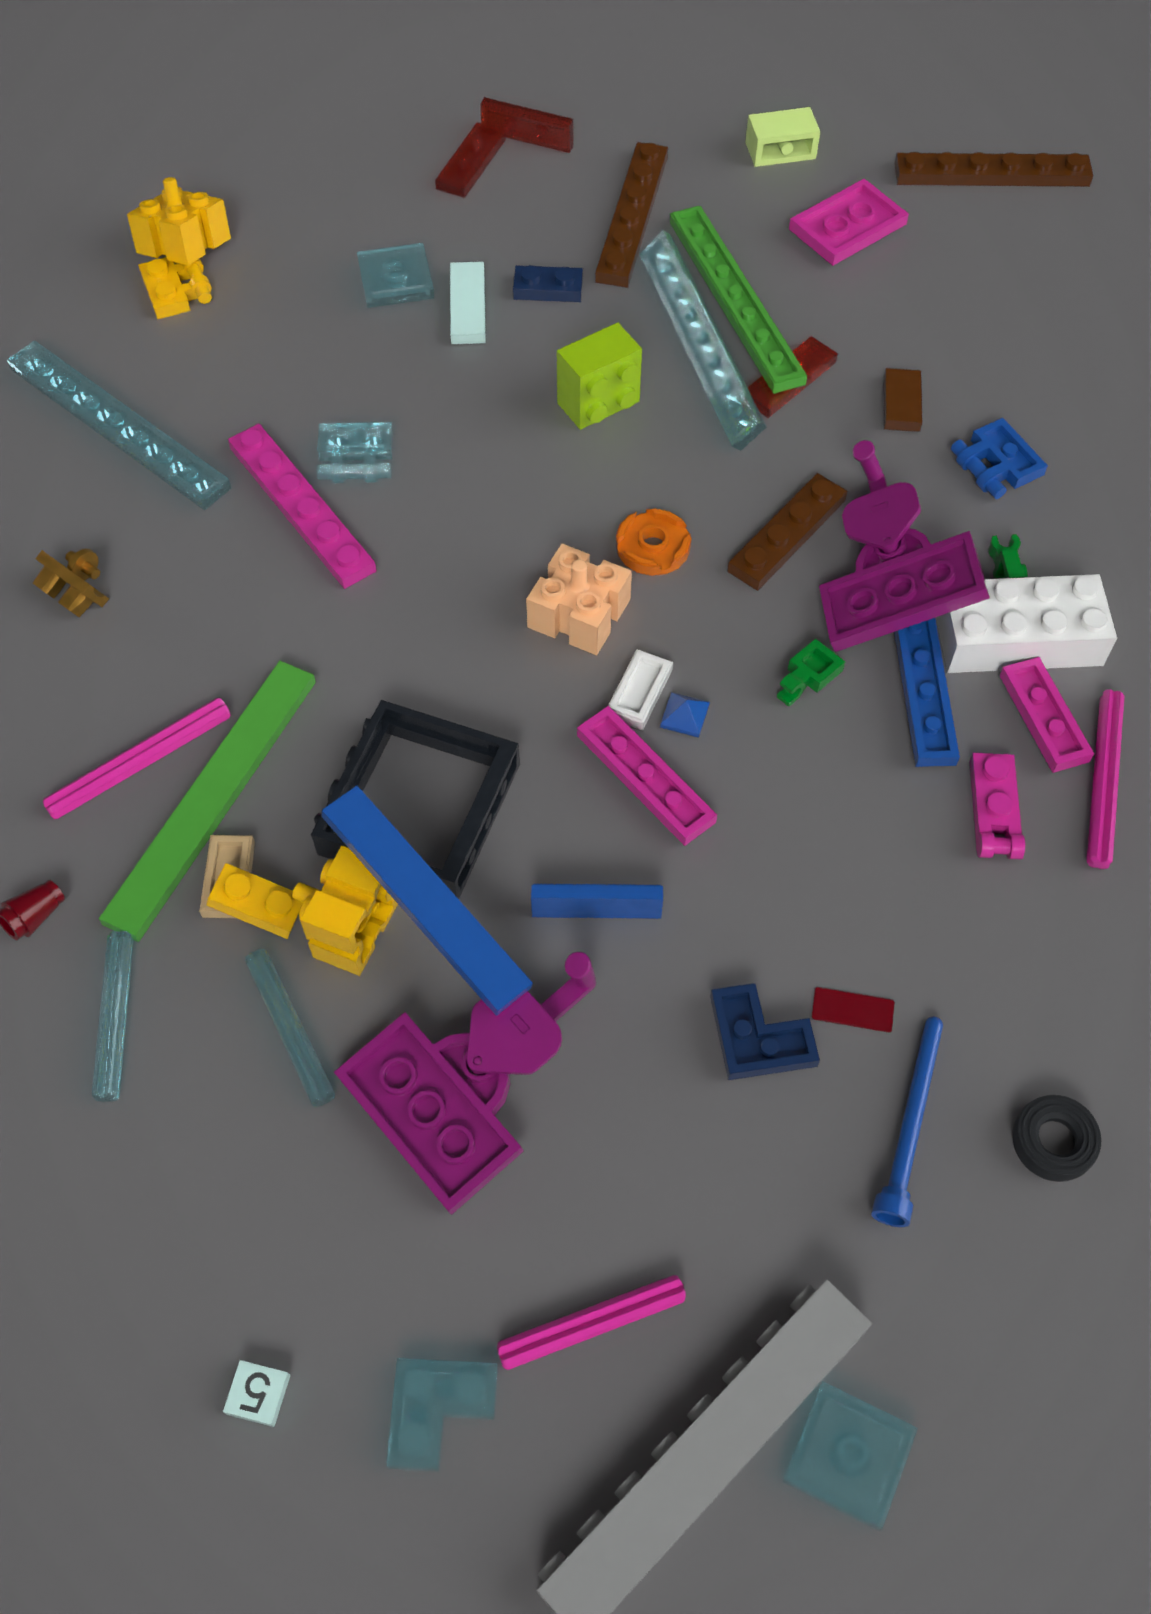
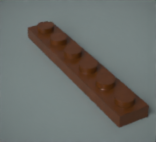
(993, 169)
(631, 215)

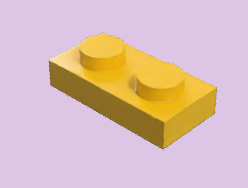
(255, 901)

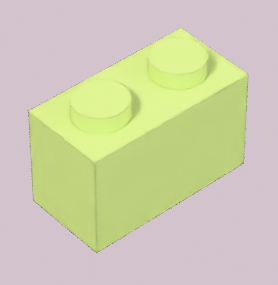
(782, 136)

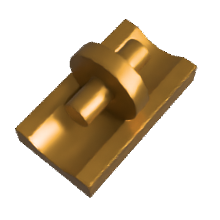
(80, 567)

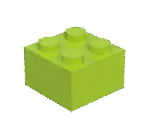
(599, 375)

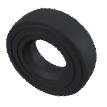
(1040, 1160)

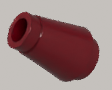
(28, 910)

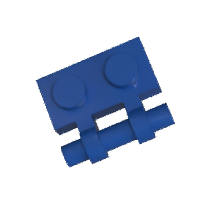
(1006, 451)

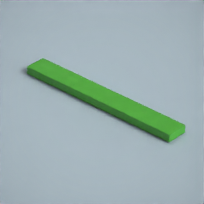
(738, 300)
(207, 802)

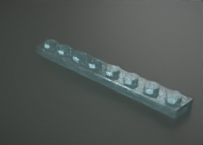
(703, 341)
(120, 425)

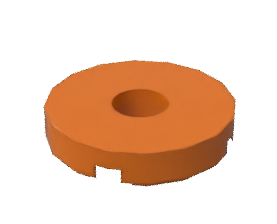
(653, 558)

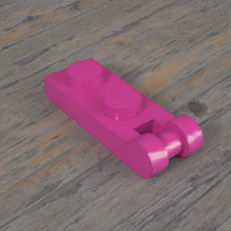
(996, 805)

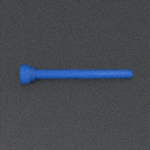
(894, 1203)

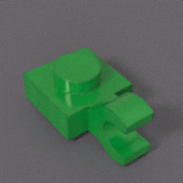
(1007, 559)
(811, 667)

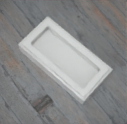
(640, 688)

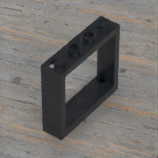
(445, 736)

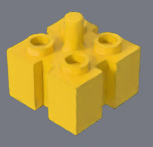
(178, 224)
(345, 913)

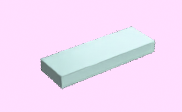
(467, 303)

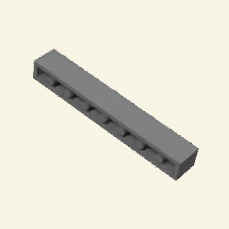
(705, 1458)

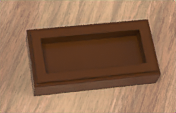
(902, 400)

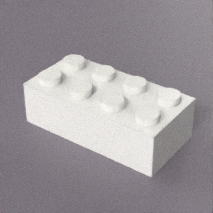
(1029, 618)

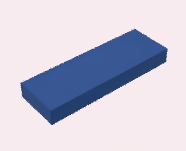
(596, 901)

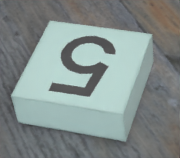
(256, 1393)

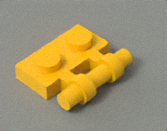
(165, 287)

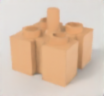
(579, 599)

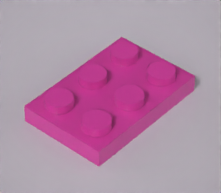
(848, 221)

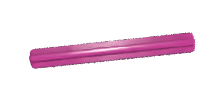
(136, 758)
(1105, 780)

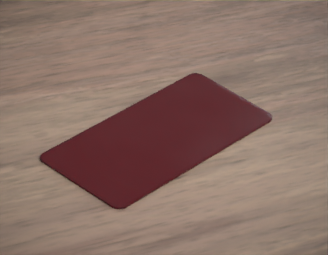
(853, 1009)

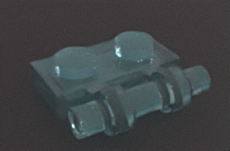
(355, 442)

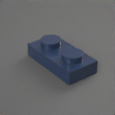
(547, 283)

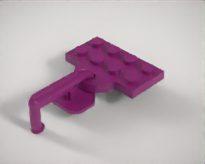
(898, 571)
(437, 1108)

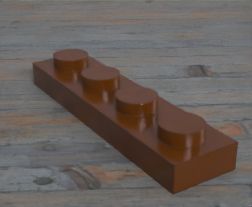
(787, 531)

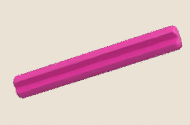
(590, 1322)

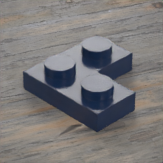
(755, 1047)

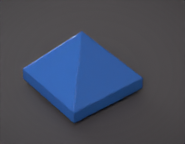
(685, 714)

